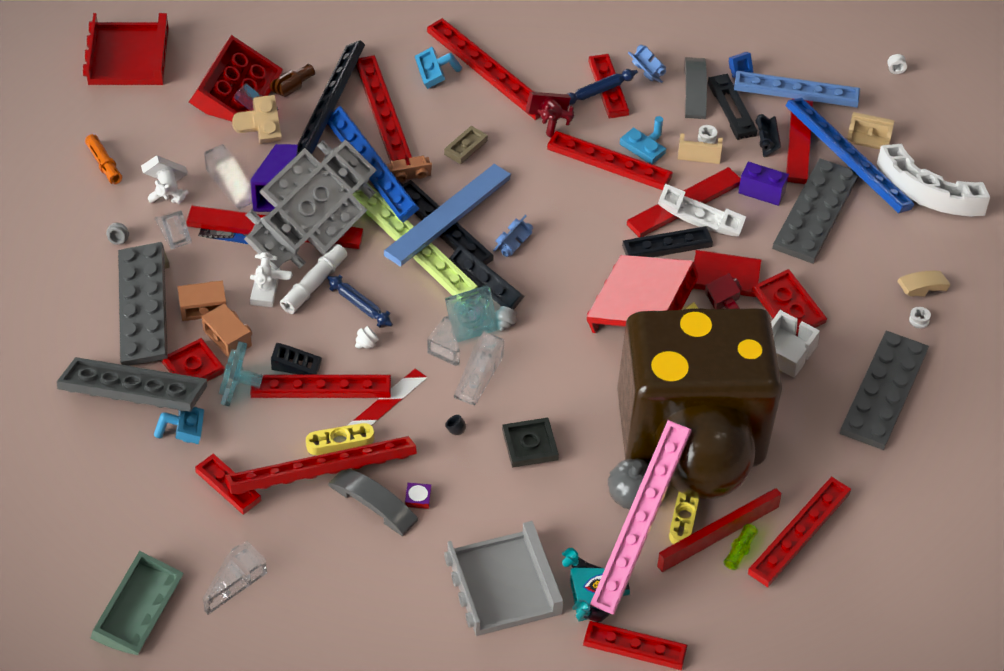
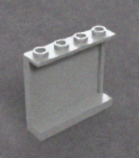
(504, 581)

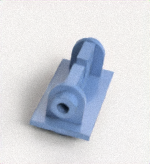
(652, 69)
(508, 242)

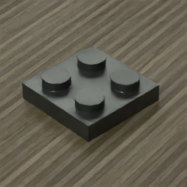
(530, 442)

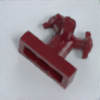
(551, 108)

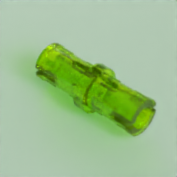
(740, 546)

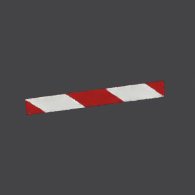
(383, 405)

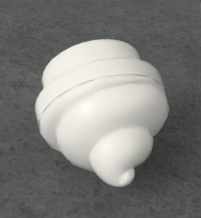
(366, 338)

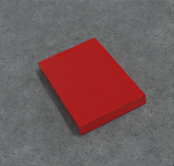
(714, 265)
(787, 294)

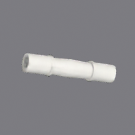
(313, 279)

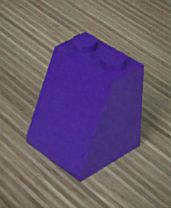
(274, 162)

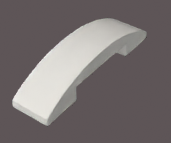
(700, 214)

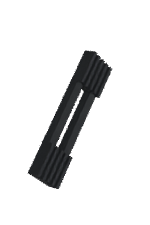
(741, 126)

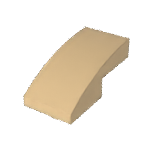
(921, 282)

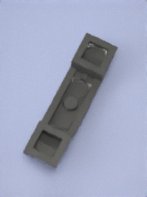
(695, 88)
(375, 497)

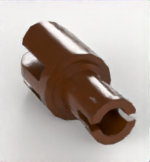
(291, 80)

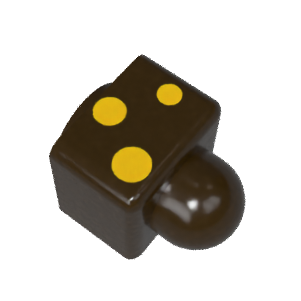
(707, 374)

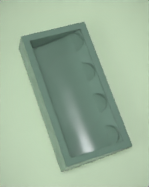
(136, 604)

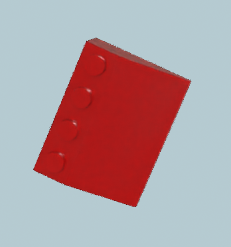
(230, 70)

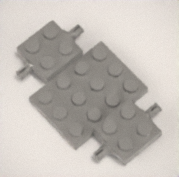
(311, 203)

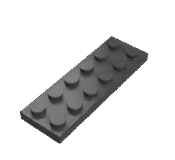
(815, 211)
(142, 304)
(132, 384)
(884, 390)

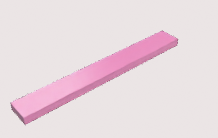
(641, 517)

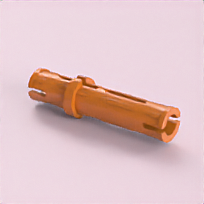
(106, 164)

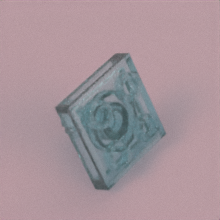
(472, 313)
(236, 374)

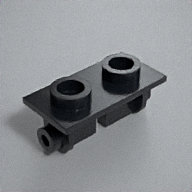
(768, 134)

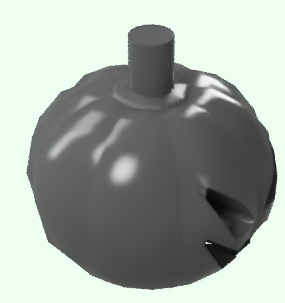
(626, 480)

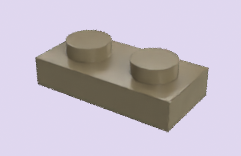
(465, 144)

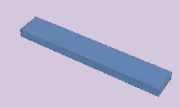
(797, 89)

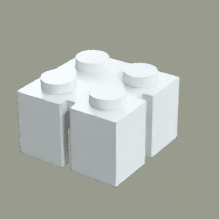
(791, 349)

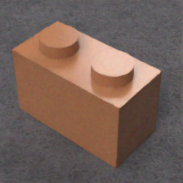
(200, 299)
(226, 329)

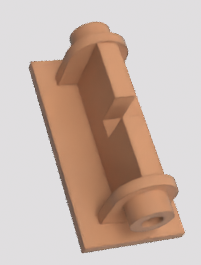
(419, 168)

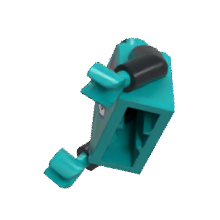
(583, 583)

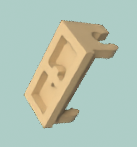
(870, 130)
(699, 151)

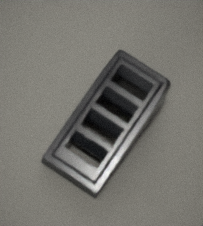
(287, 353)

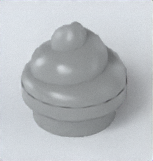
(117, 233)
(505, 317)

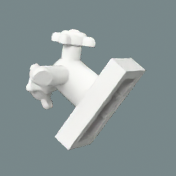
(167, 174)
(266, 281)

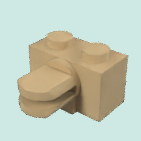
(262, 119)

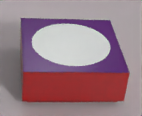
(418, 495)

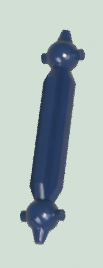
(601, 85)
(359, 301)

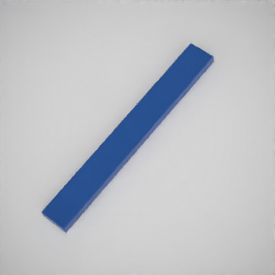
(850, 155)
(382, 178)

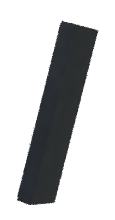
(668, 243)
(482, 275)

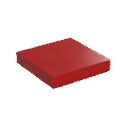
(195, 361)

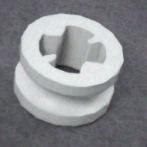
(897, 64)
(707, 134)
(921, 312)

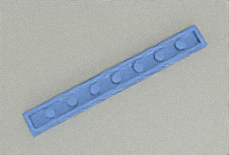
(446, 215)

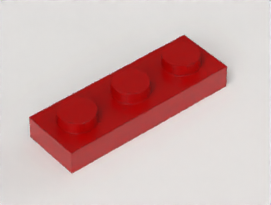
(214, 472)

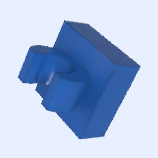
(741, 62)

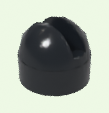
(456, 425)

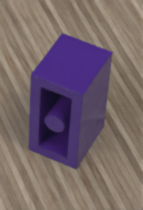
(763, 183)

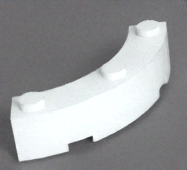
(929, 188)

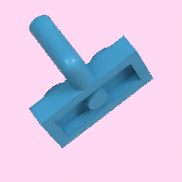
(430, 66)
(643, 145)
(188, 425)

